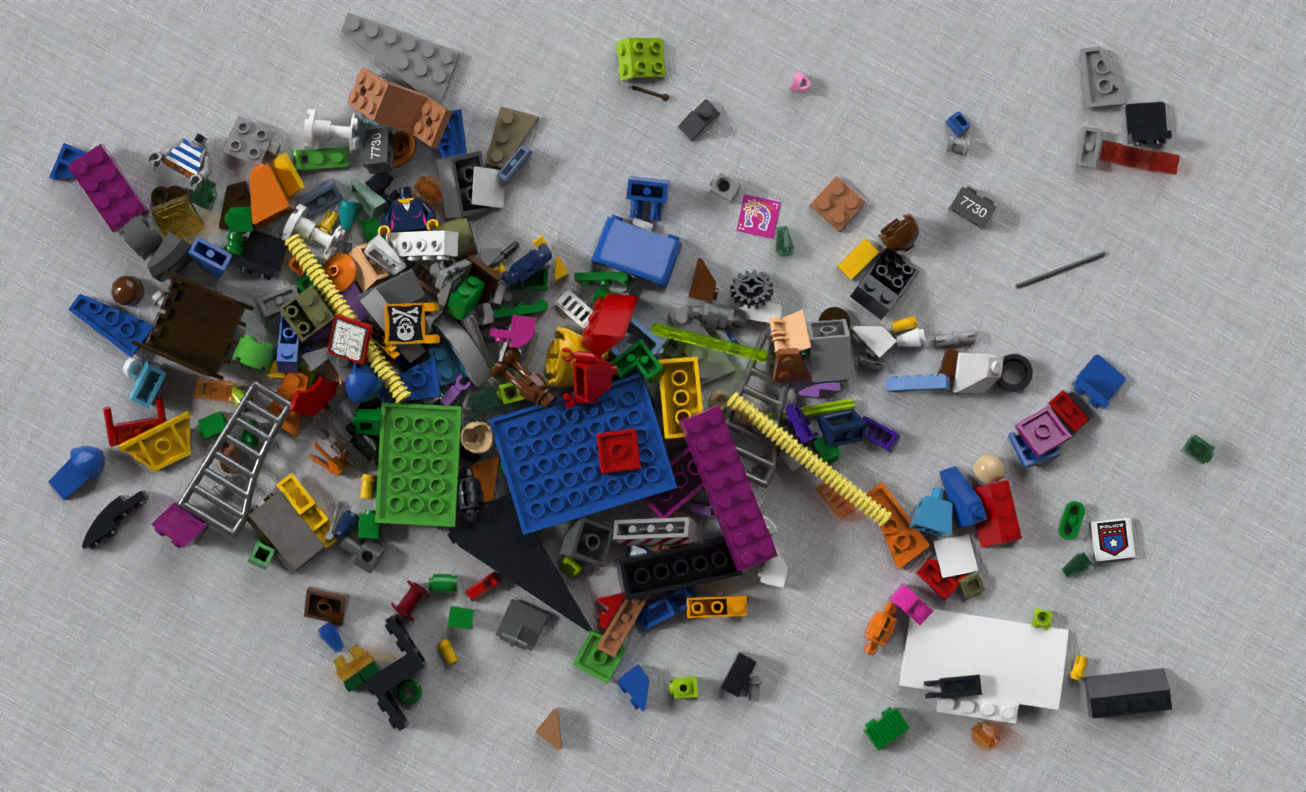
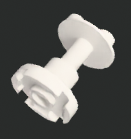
(324, 130)
(307, 229)

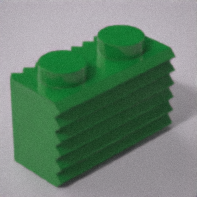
(465, 297)
(886, 728)

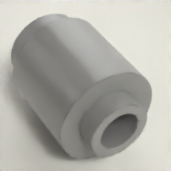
(440, 265)

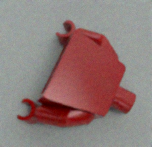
(591, 377)

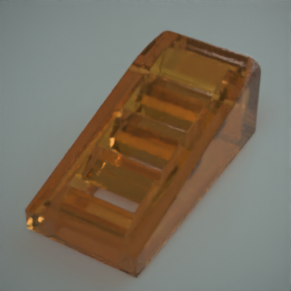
(846, 512)

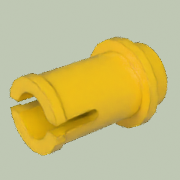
(328, 222)
(904, 324)
(367, 486)
(447, 651)
(1079, 668)

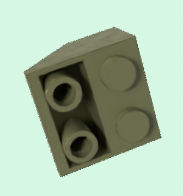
(308, 313)

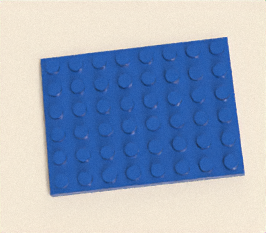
(555, 457)

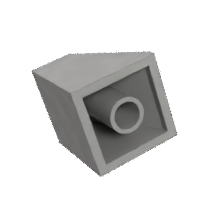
(829, 351)

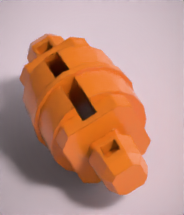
(880, 628)

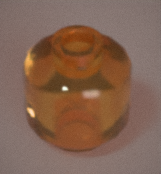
(427, 189)
(985, 735)

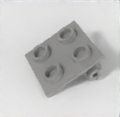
(249, 141)

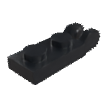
(955, 686)

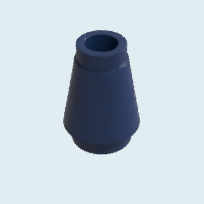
(346, 524)

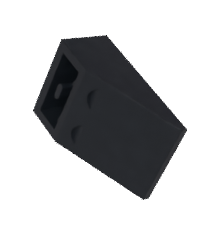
(884, 283)

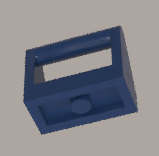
(843, 433)

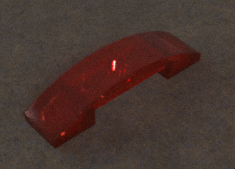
(1139, 158)

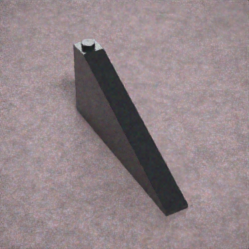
(518, 557)

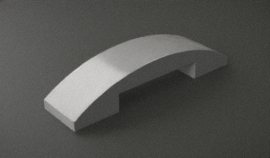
(375, 306)
(464, 349)

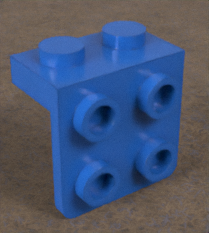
(1098, 382)

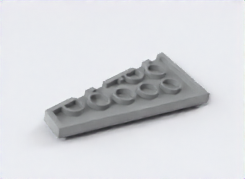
(414, 60)

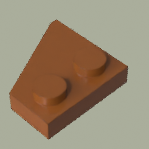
(790, 366)

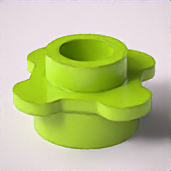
(1047, 615)

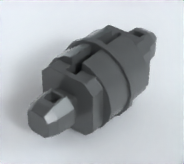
(717, 317)

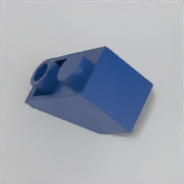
(637, 685)

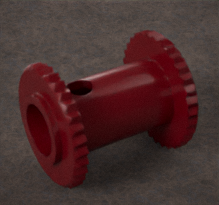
(410, 600)

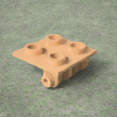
(790, 332)

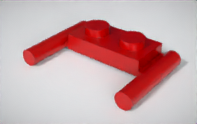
(126, 430)

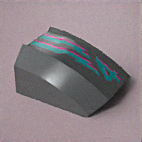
(169, 256)

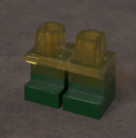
(353, 676)

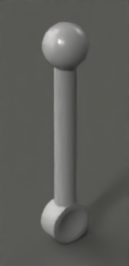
(329, 536)

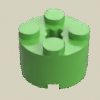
(254, 354)

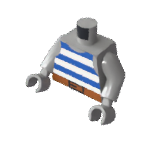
(186, 159)

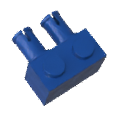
(650, 190)

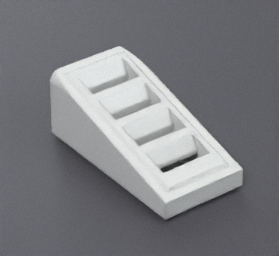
(384, 255)
(574, 298)

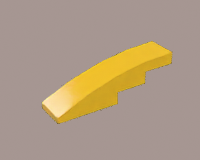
(307, 508)

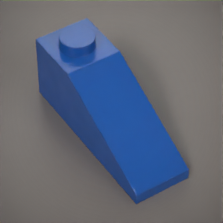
(965, 502)

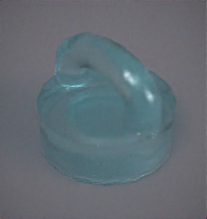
(370, 125)

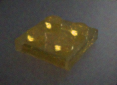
(178, 217)

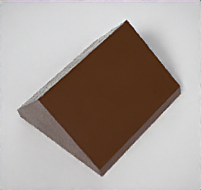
(325, 605)

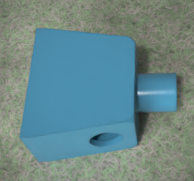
(933, 515)

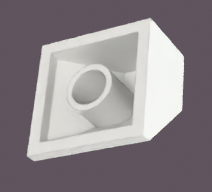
(977, 372)

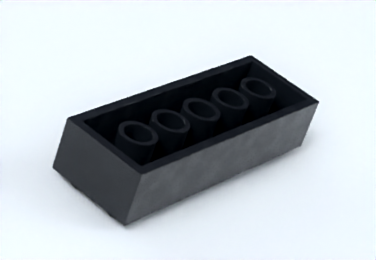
(675, 568)

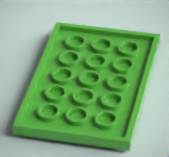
(418, 464)

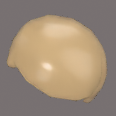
(989, 468)

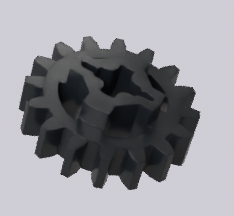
(751, 289)

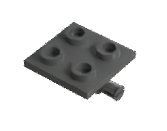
(521, 625)

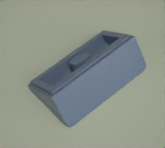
(514, 163)
(320, 197)

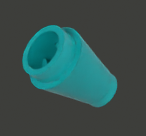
(347, 213)

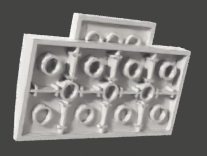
(1012, 657)

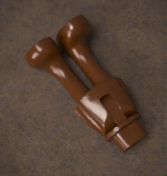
(534, 386)

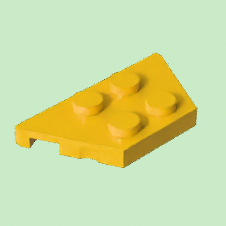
(162, 443)

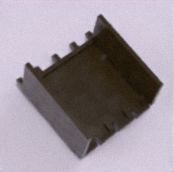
(195, 326)

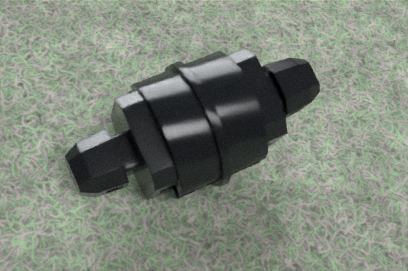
(366, 444)
(469, 495)

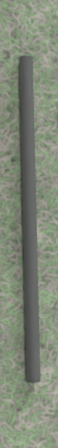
(1060, 269)

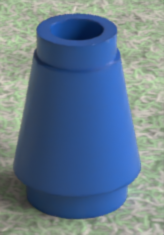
(331, 636)

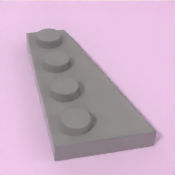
(711, 362)

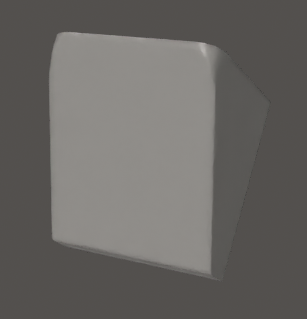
(488, 255)

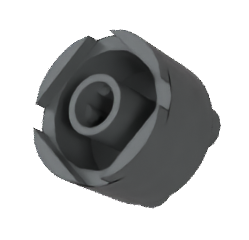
(140, 237)

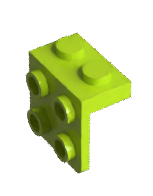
(640, 58)

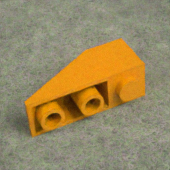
(717, 606)

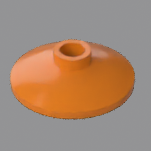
(345, 271)

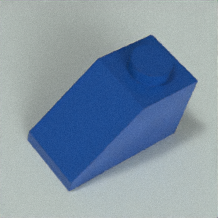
(209, 257)

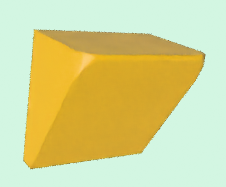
(560, 269)

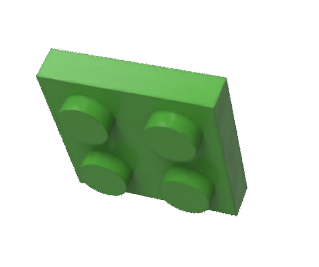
(595, 660)

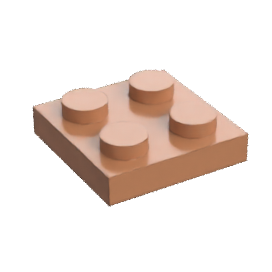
(837, 203)

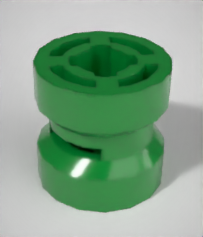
(234, 244)

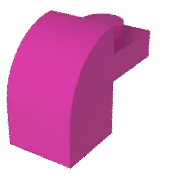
(520, 334)
(911, 604)

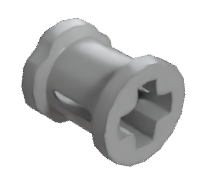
(962, 149)

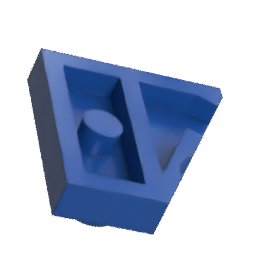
(1026, 455)

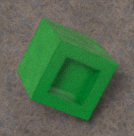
(461, 617)

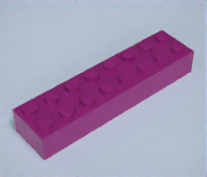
(728, 488)

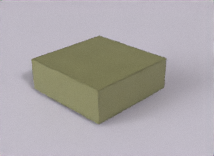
(971, 585)

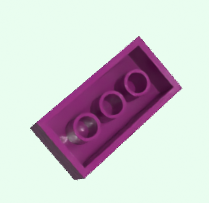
(107, 187)
(687, 482)

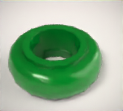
(415, 685)

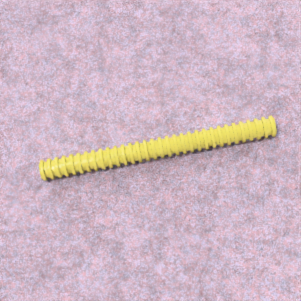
(339, 306)
(808, 459)

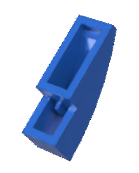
(665, 607)

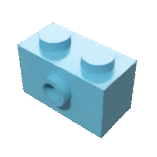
(147, 384)

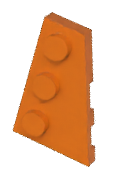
(291, 383)

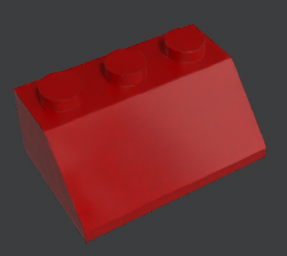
(608, 322)
(1001, 515)

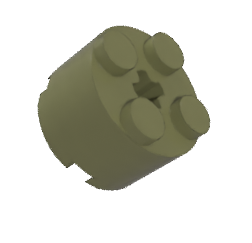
(466, 240)

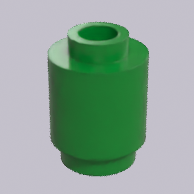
(443, 583)

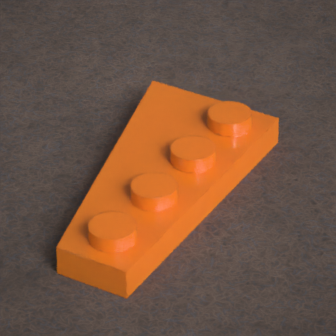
(901, 540)

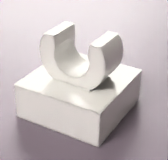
(499, 294)

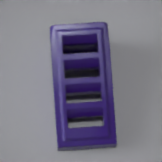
(894, 440)

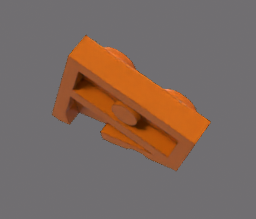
(487, 473)

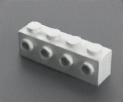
(424, 245)

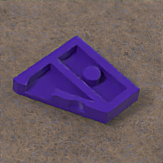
(800, 422)

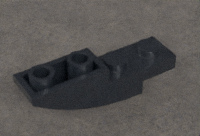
(106, 523)

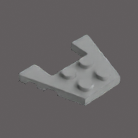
(447, 282)
(340, 365)

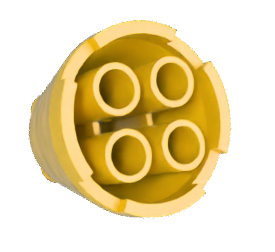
(561, 372)

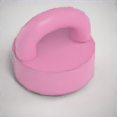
(797, 81)

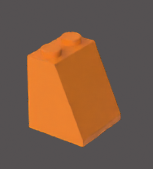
(267, 196)

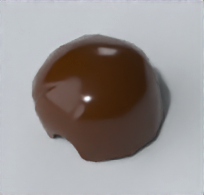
(127, 290)

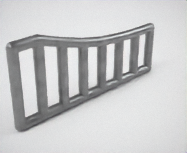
(779, 403)
(252, 475)

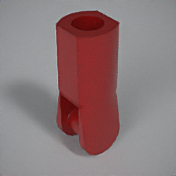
(480, 588)

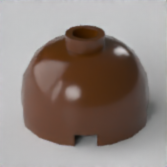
(900, 234)

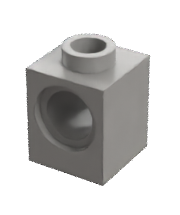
(728, 195)

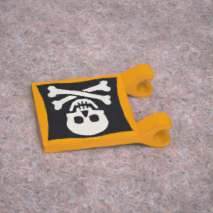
(407, 323)

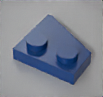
(66, 156)

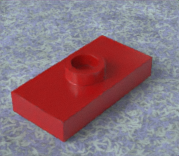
(1068, 411)

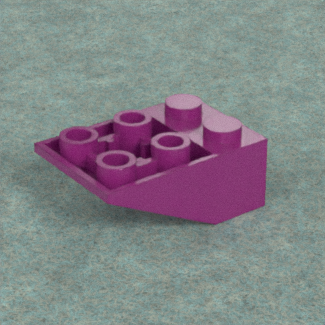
(180, 526)

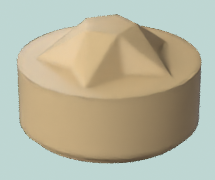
(719, 398)

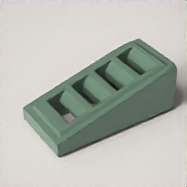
(368, 199)

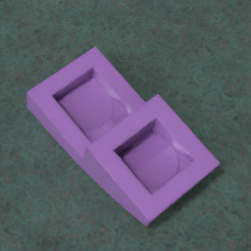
(813, 391)

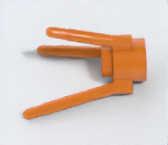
(336, 464)

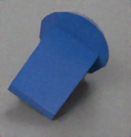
(363, 383)
(84, 464)

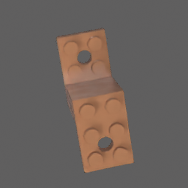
(399, 107)

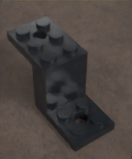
(396, 673)

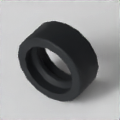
(1028, 373)

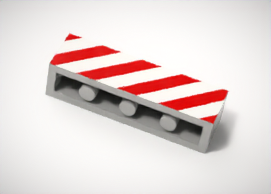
(655, 531)

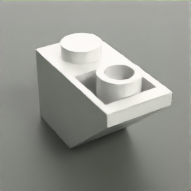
(876, 339)
(773, 571)

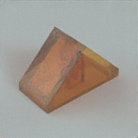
(213, 389)

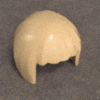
(477, 437)

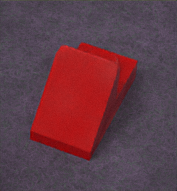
(613, 602)

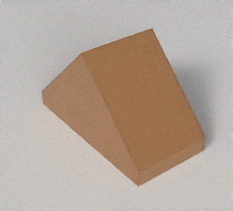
(551, 729)

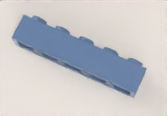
(918, 383)

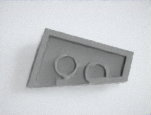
(1099, 83)

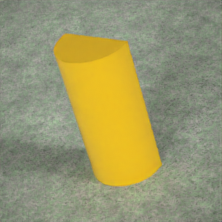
(679, 394)

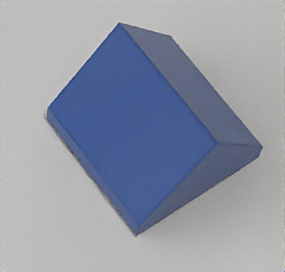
(957, 123)

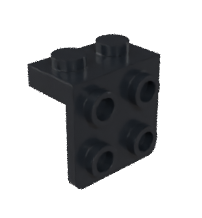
(1147, 123)
(263, 255)

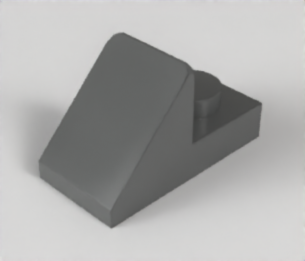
(698, 119)

